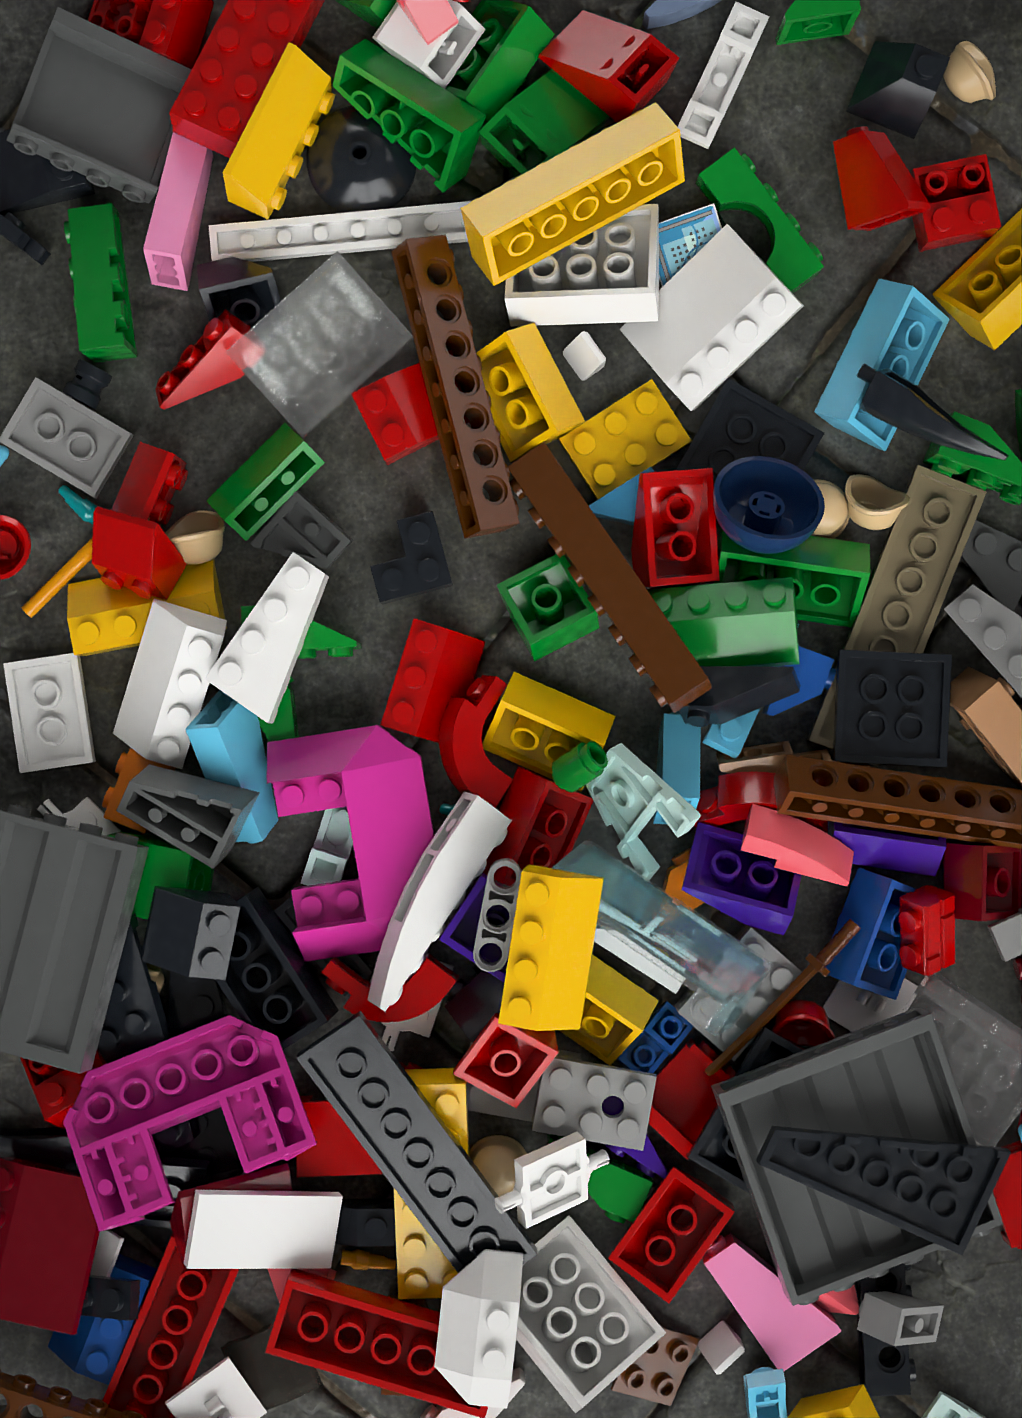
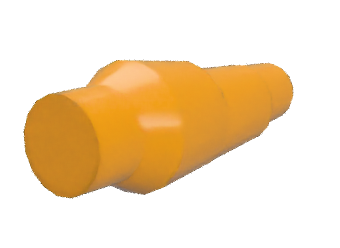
(365, 1260)

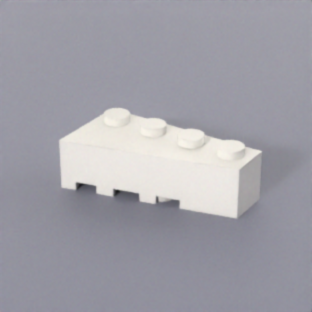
(266, 646)

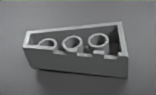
(992, 630)

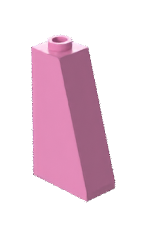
(178, 214)
(757, 1294)

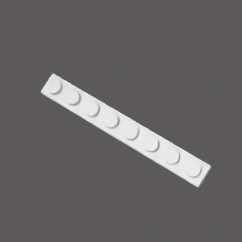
(335, 232)

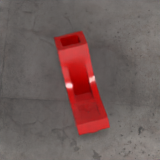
(462, 741)
(735, 796)
(419, 992)

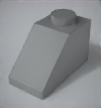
(899, 1318)

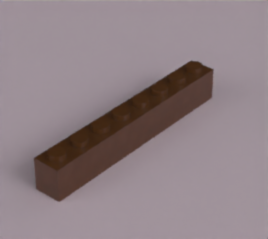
(609, 578)

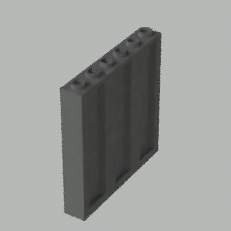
(61, 933)
(867, 1082)

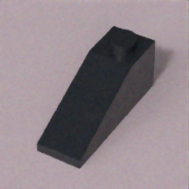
(739, 692)
(367, 1222)

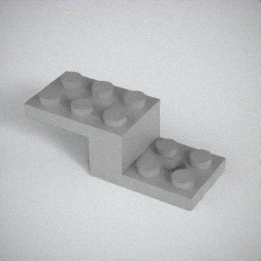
(571, 1099)

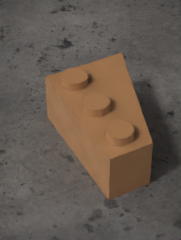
(992, 716)

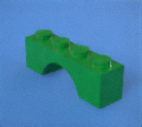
(734, 186)

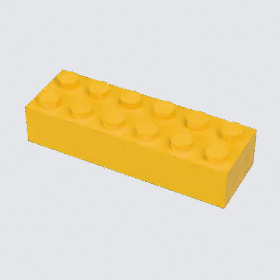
(574, 193)
(420, 1262)

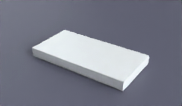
(262, 1229)

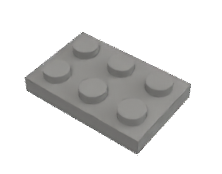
(65, 437)

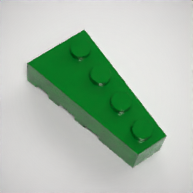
(412, 110)
(100, 283)

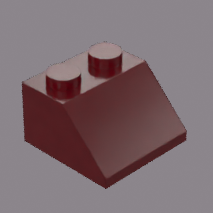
(983, 880)

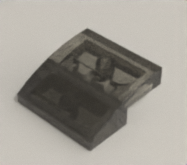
(269, 1376)

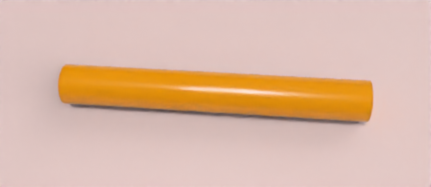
(59, 580)

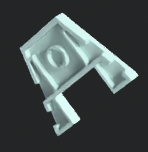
(629, 797)

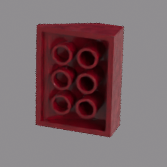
(44, 1245)

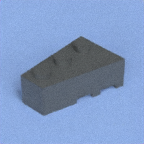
(188, 811)

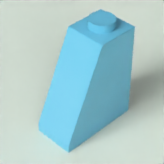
(679, 758)

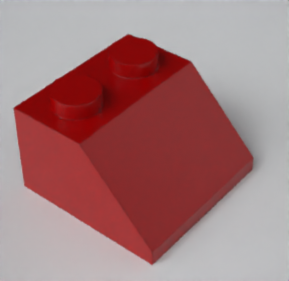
(134, 554)
(507, 1060)

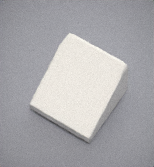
(584, 356)
(721, 1347)

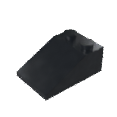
(34, 182)

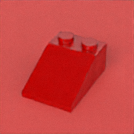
(399, 412)
(675, 528)

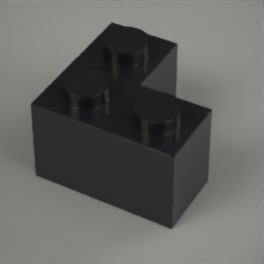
(422, 568)

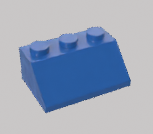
(872, 955)
(102, 1340)

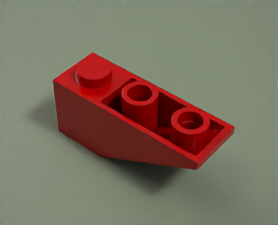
(204, 363)

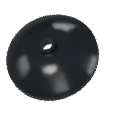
(353, 183)

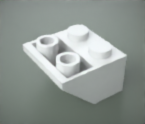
(441, 57)

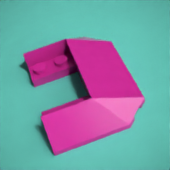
(388, 823)
(169, 1084)

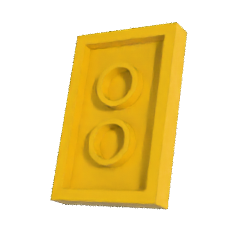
(625, 439)

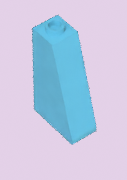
(233, 752)

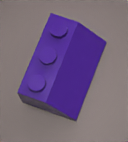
(890, 848)

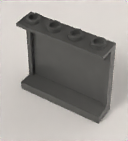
(99, 107)

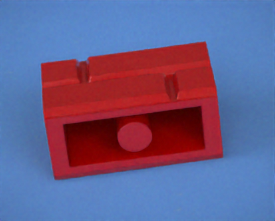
(927, 930)

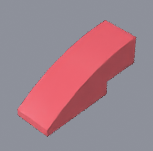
(796, 846)

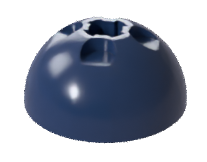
(767, 504)

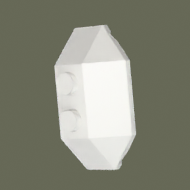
(481, 1328)

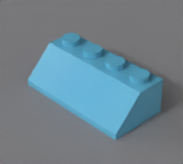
(893, 332)

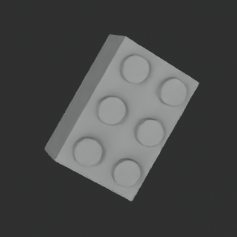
(774, 984)

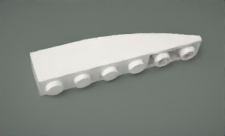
(434, 890)

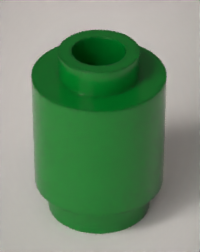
(579, 766)

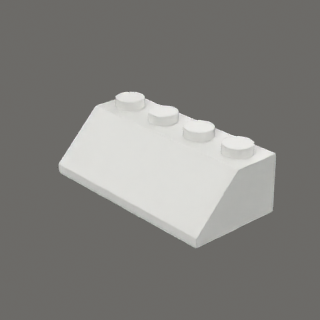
(168, 681)

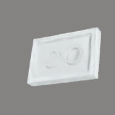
(49, 712)

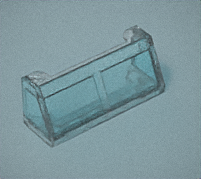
(673, 938)

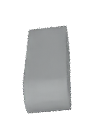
(492, 933)

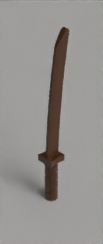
(816, 964)

